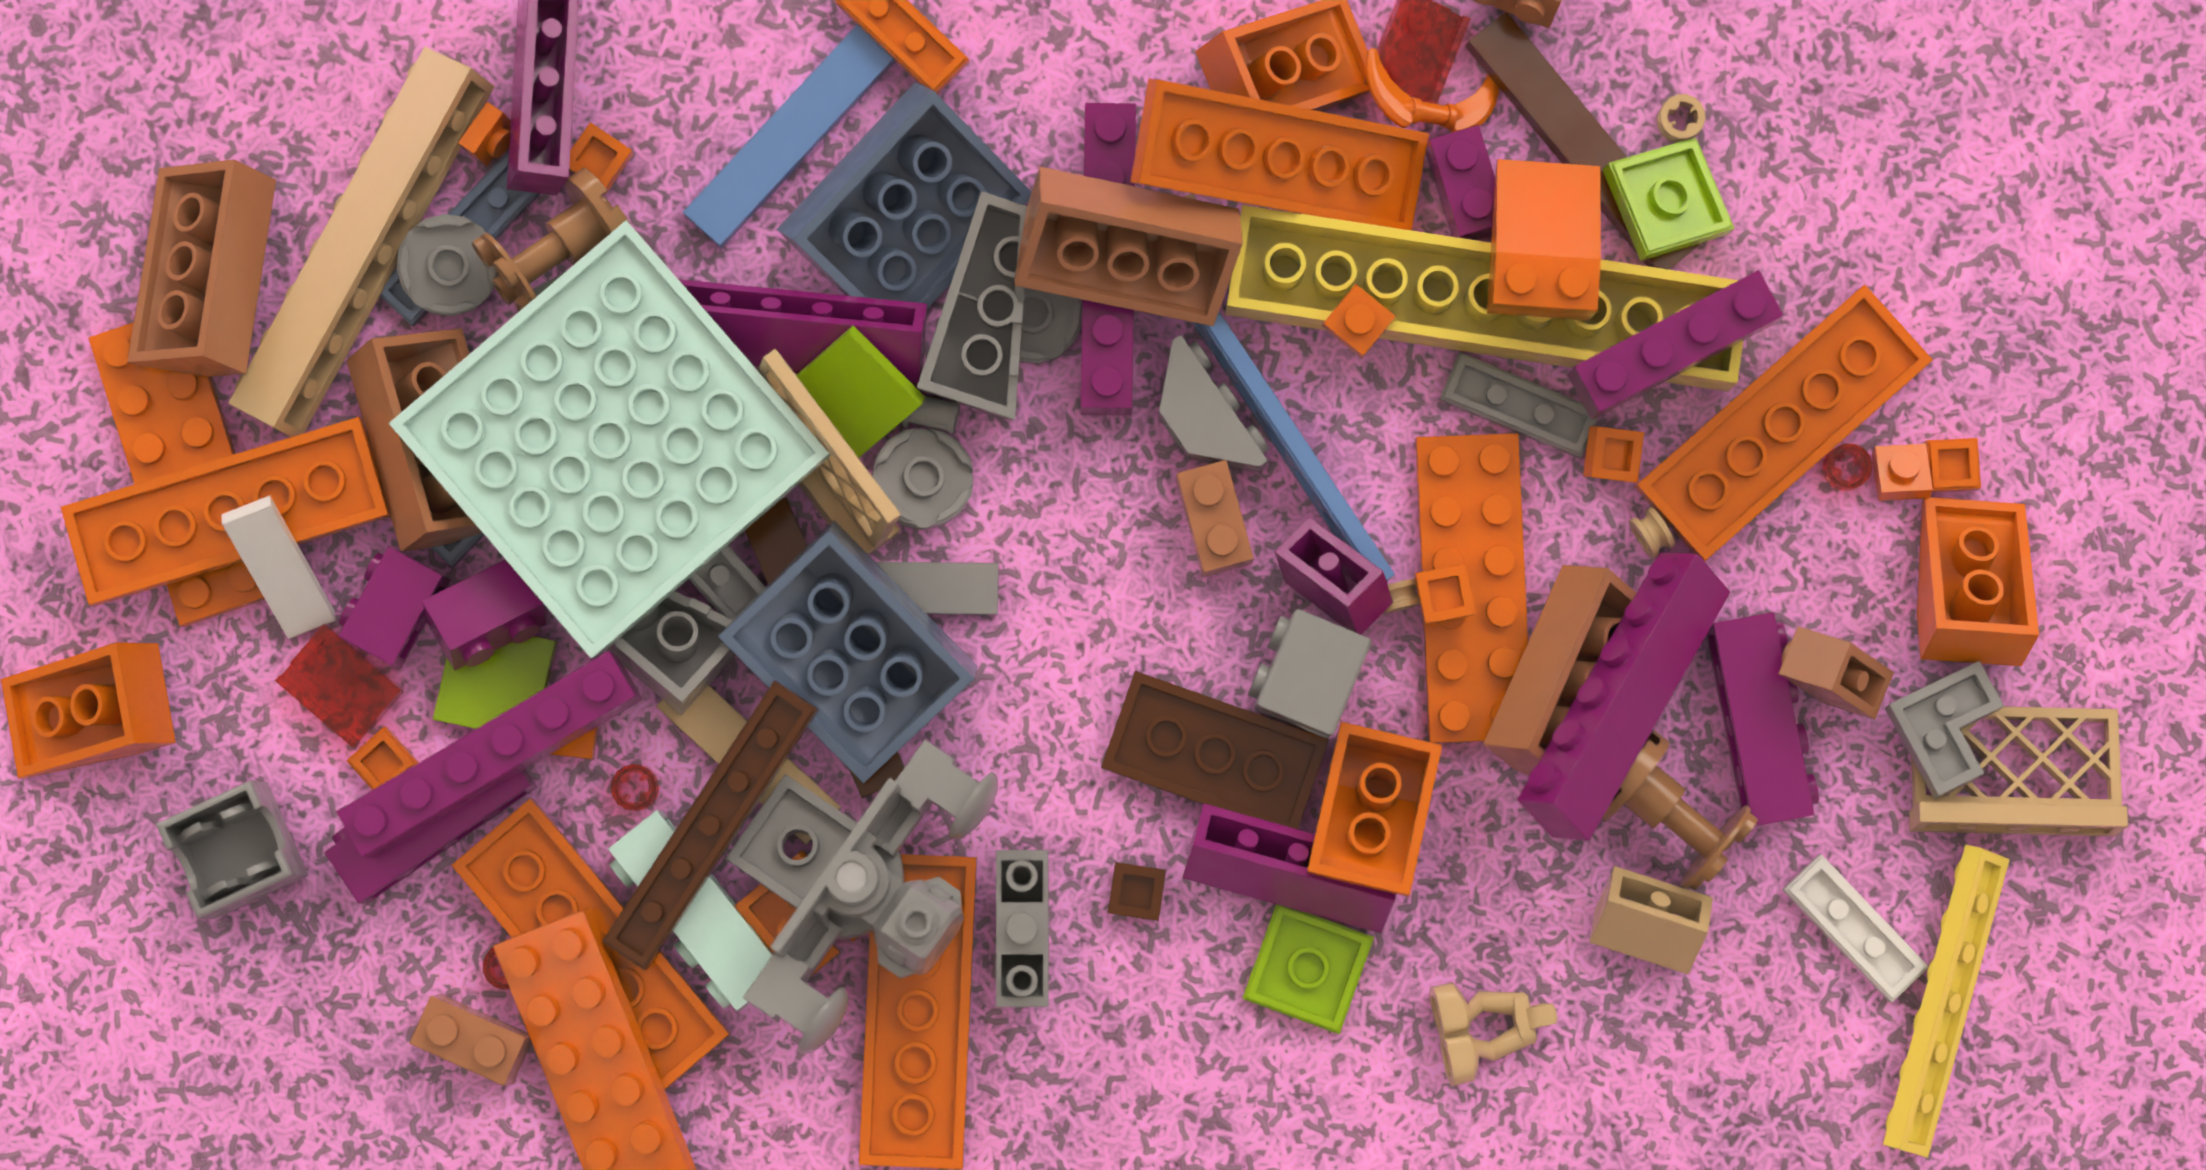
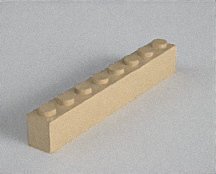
(361, 243)

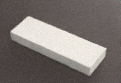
(278, 567)
(1855, 928)

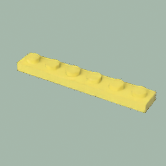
(1946, 1001)

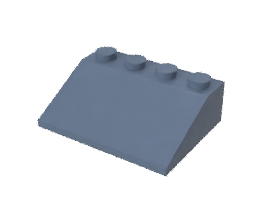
(901, 203)
(851, 648)

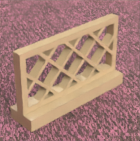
(840, 485)
(2029, 813)

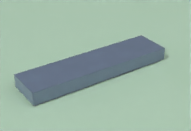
(488, 206)

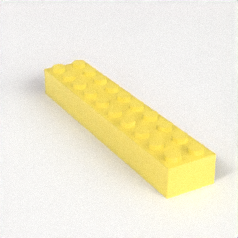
(1437, 287)

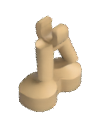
(1454, 1016)

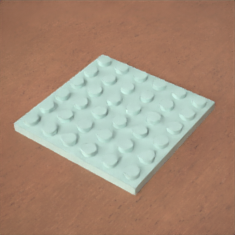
(609, 440)

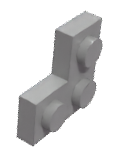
(1932, 722)

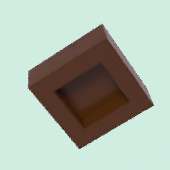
(1136, 891)

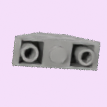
(1204, 415)
(1022, 928)

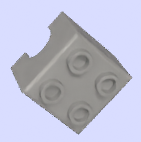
(1309, 673)
(233, 849)

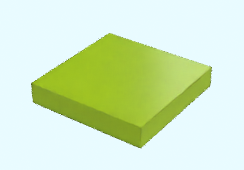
(1668, 199)
(859, 390)
(487, 690)
(1308, 968)

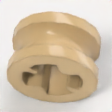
(1671, 107)
(1652, 533)
(1403, 596)

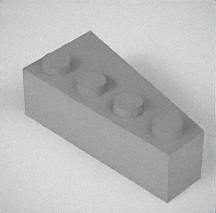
(977, 333)
(676, 649)

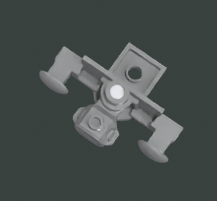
(855, 884)

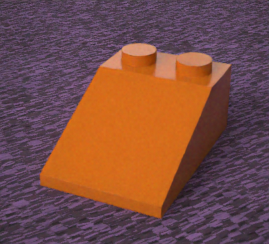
(1293, 58)
(1545, 240)
(1975, 583)
(88, 709)
(1374, 809)

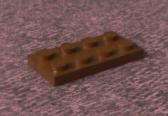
(1213, 752)

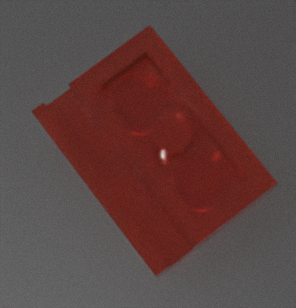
(1421, 46)
(339, 686)

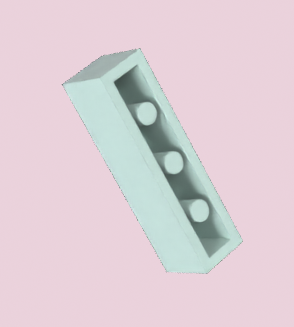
(711, 929)

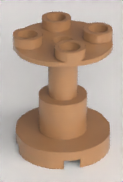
(569, 237)
(1657, 799)

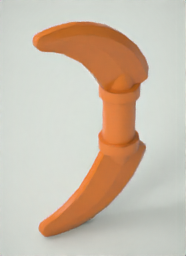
(1406, 110)

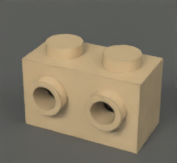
(1647, 922)

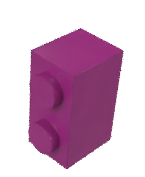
(1464, 182)
(1333, 576)
(390, 608)
(483, 615)

